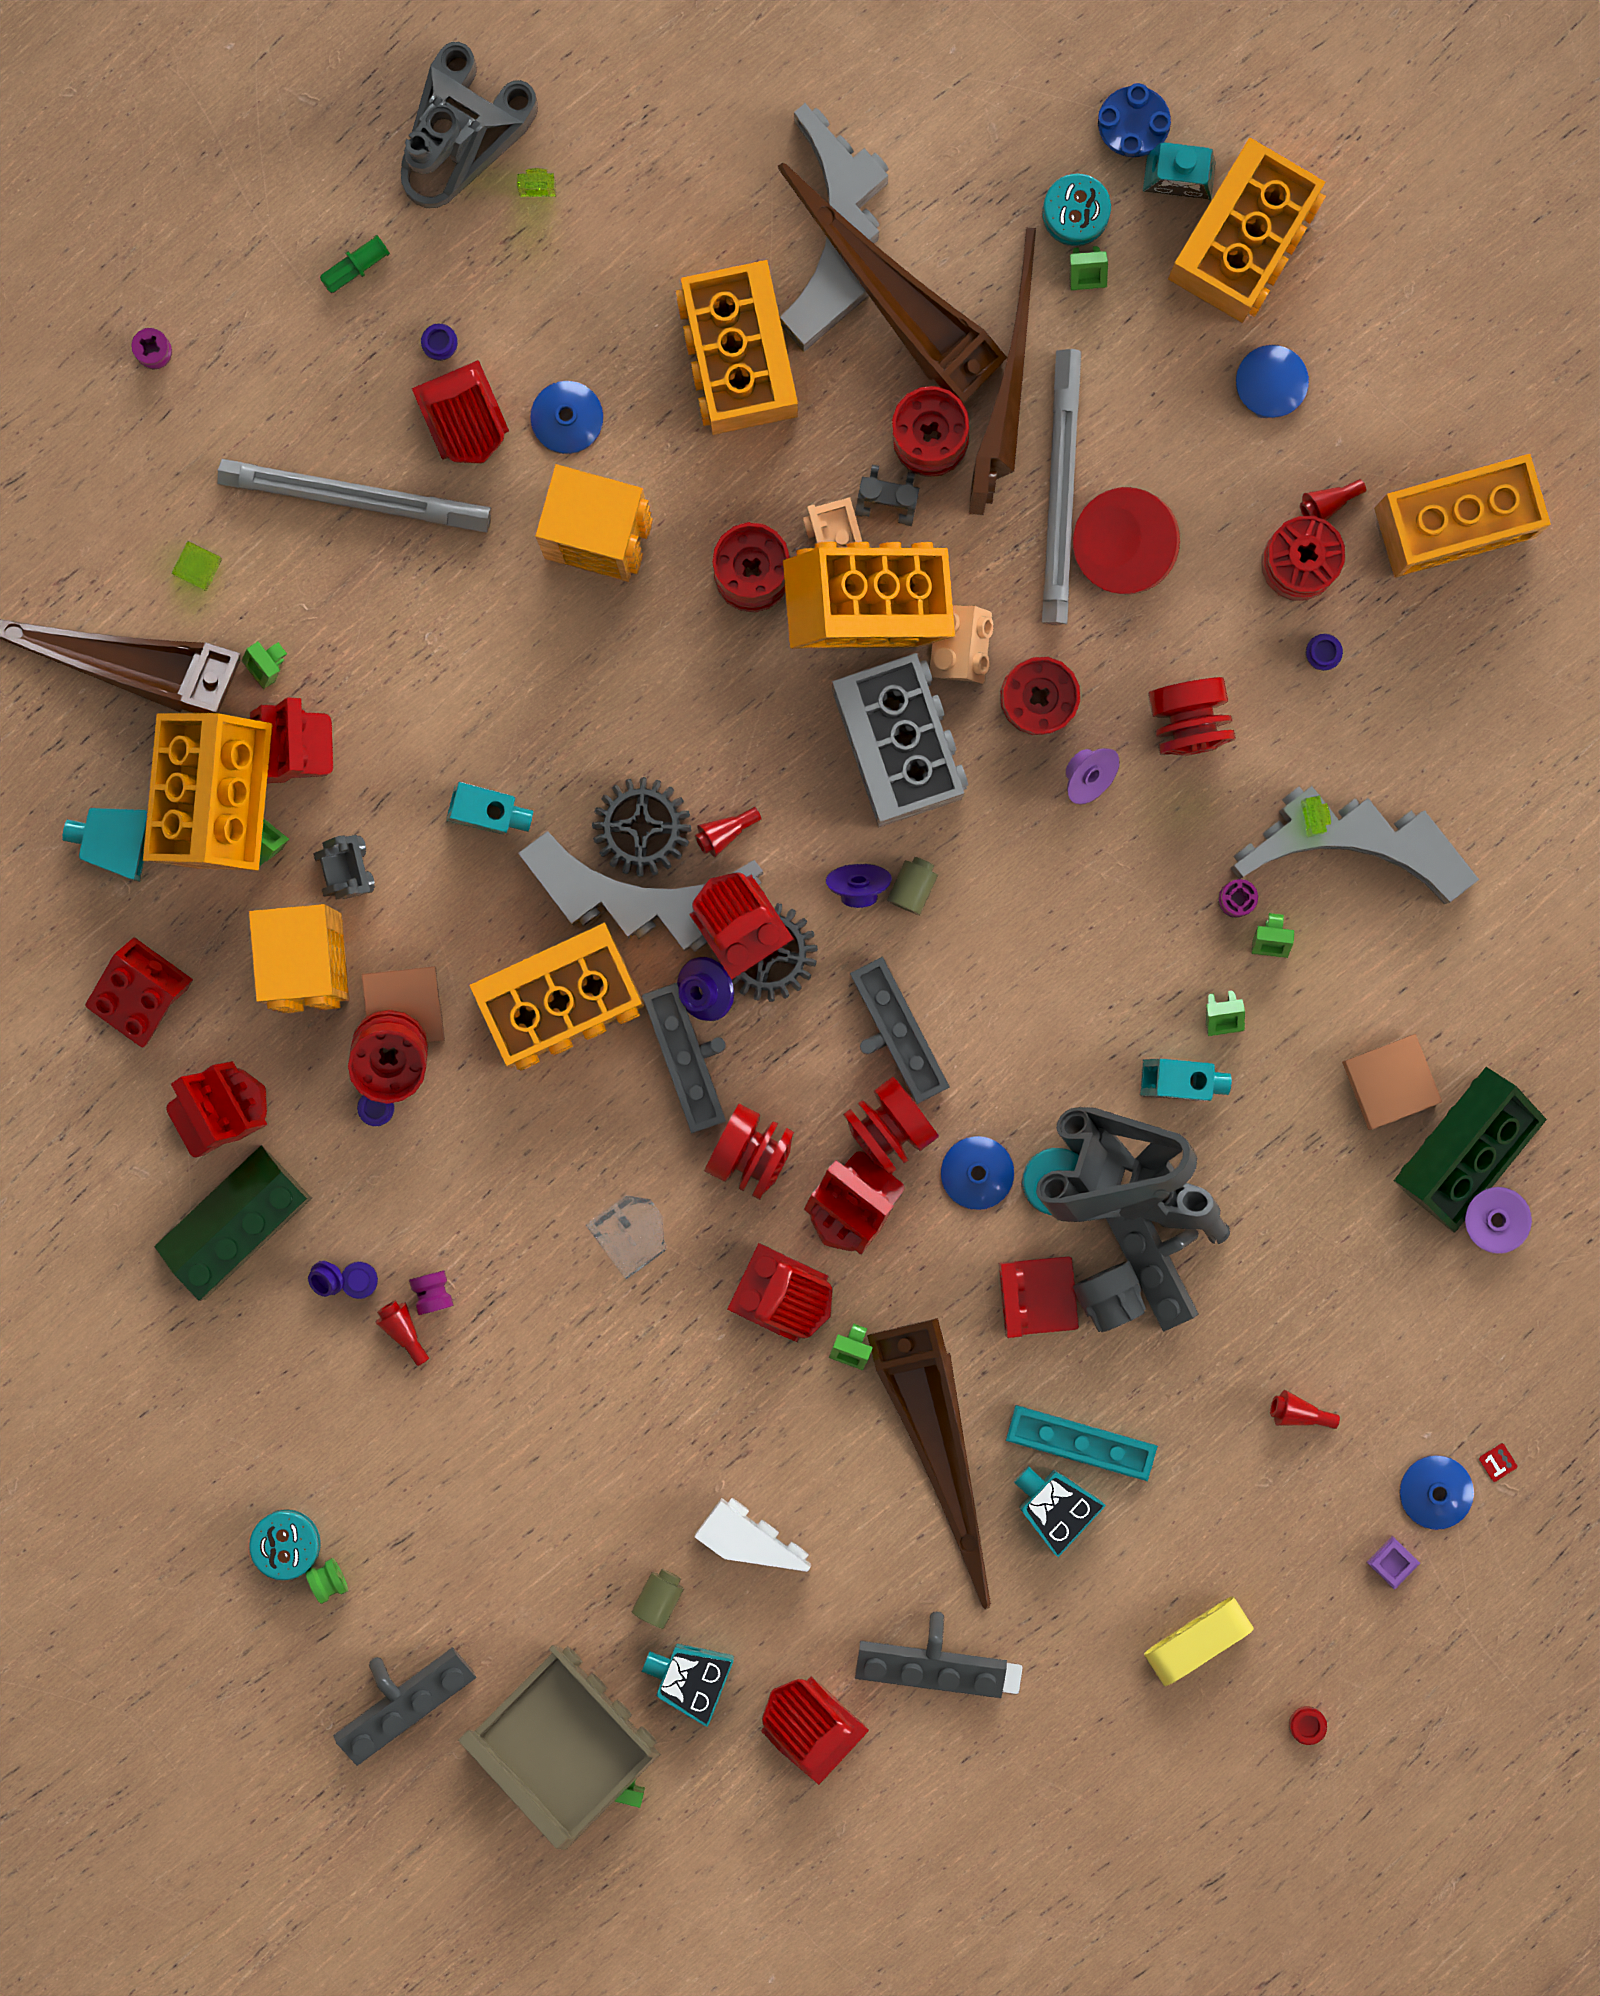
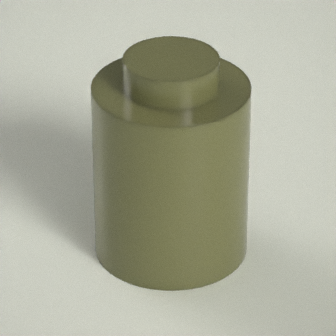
(913, 885)
(658, 1598)

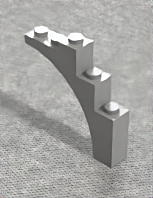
(849, 185)
(1415, 846)
(582, 890)

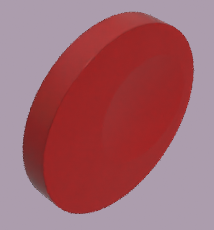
(1126, 540)

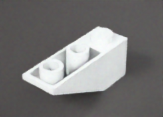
(741, 1539)

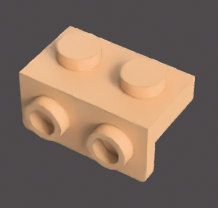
(833, 523)
(967, 653)

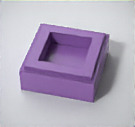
(1393, 1562)

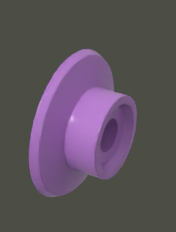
(1091, 774)
(1515, 1222)

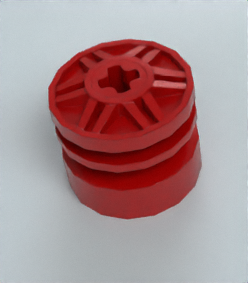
(920, 414)
(750, 547)
(1282, 554)
(1061, 700)
(1191, 716)
(388, 1075)
(890, 1125)
(749, 1151)

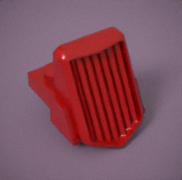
(462, 414)
(299, 741)
(738, 922)
(217, 1107)
(853, 1203)
(783, 1295)
(810, 1727)

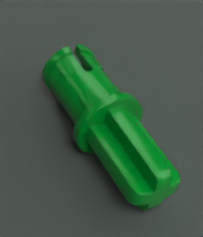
(354, 264)

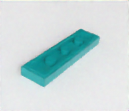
(1081, 1443)

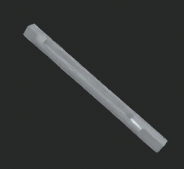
(1061, 486)
(354, 495)

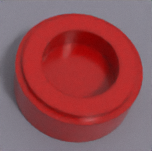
(1308, 1725)

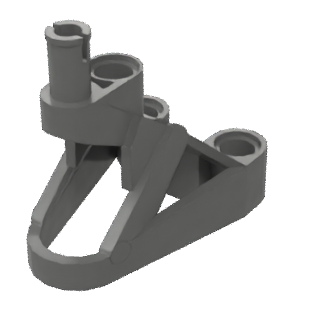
(429, 149)
(1155, 1187)

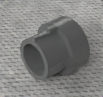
(1111, 1296)

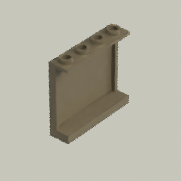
(561, 1748)

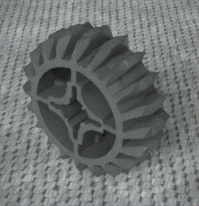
(640, 858)
(793, 958)

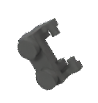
(888, 494)
(344, 867)

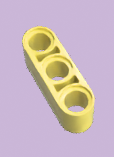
(1198, 1641)

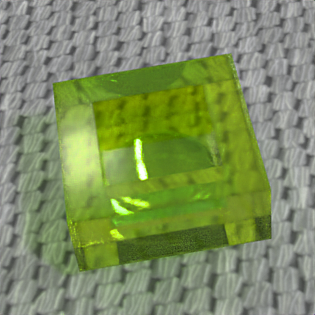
(536, 183)
(197, 566)
(1315, 816)

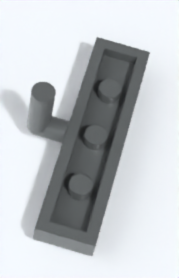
(898, 1031)
(685, 1057)
(1155, 1268)
(931, 1667)
(402, 1704)

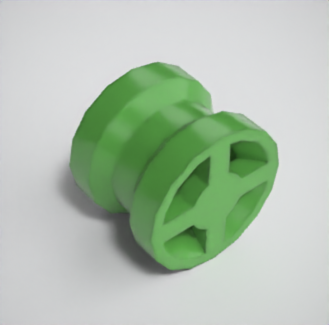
(326, 1581)

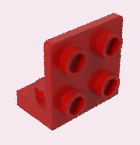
(137, 991)
(1038, 1296)

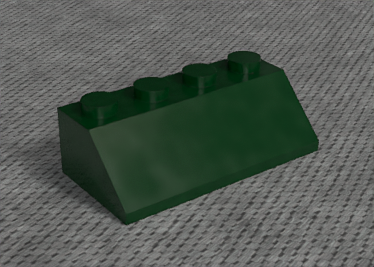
(1470, 1148)
(232, 1223)

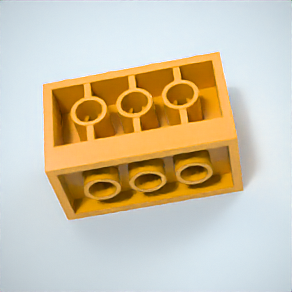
(1243, 208)
(754, 329)
(1462, 515)
(594, 523)
(868, 596)
(207, 791)
(299, 958)
(552, 972)

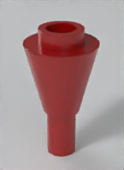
(1328, 501)
(718, 834)
(398, 1324)
(1294, 1411)

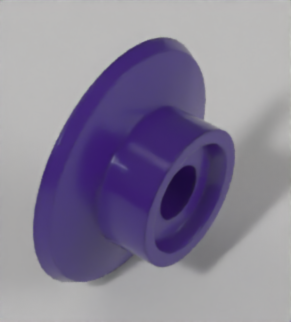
(858, 883)
(715, 985)

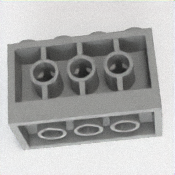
(874, 732)

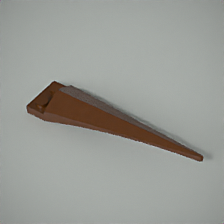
(933, 331)
(999, 444)
(163, 671)
(923, 1390)

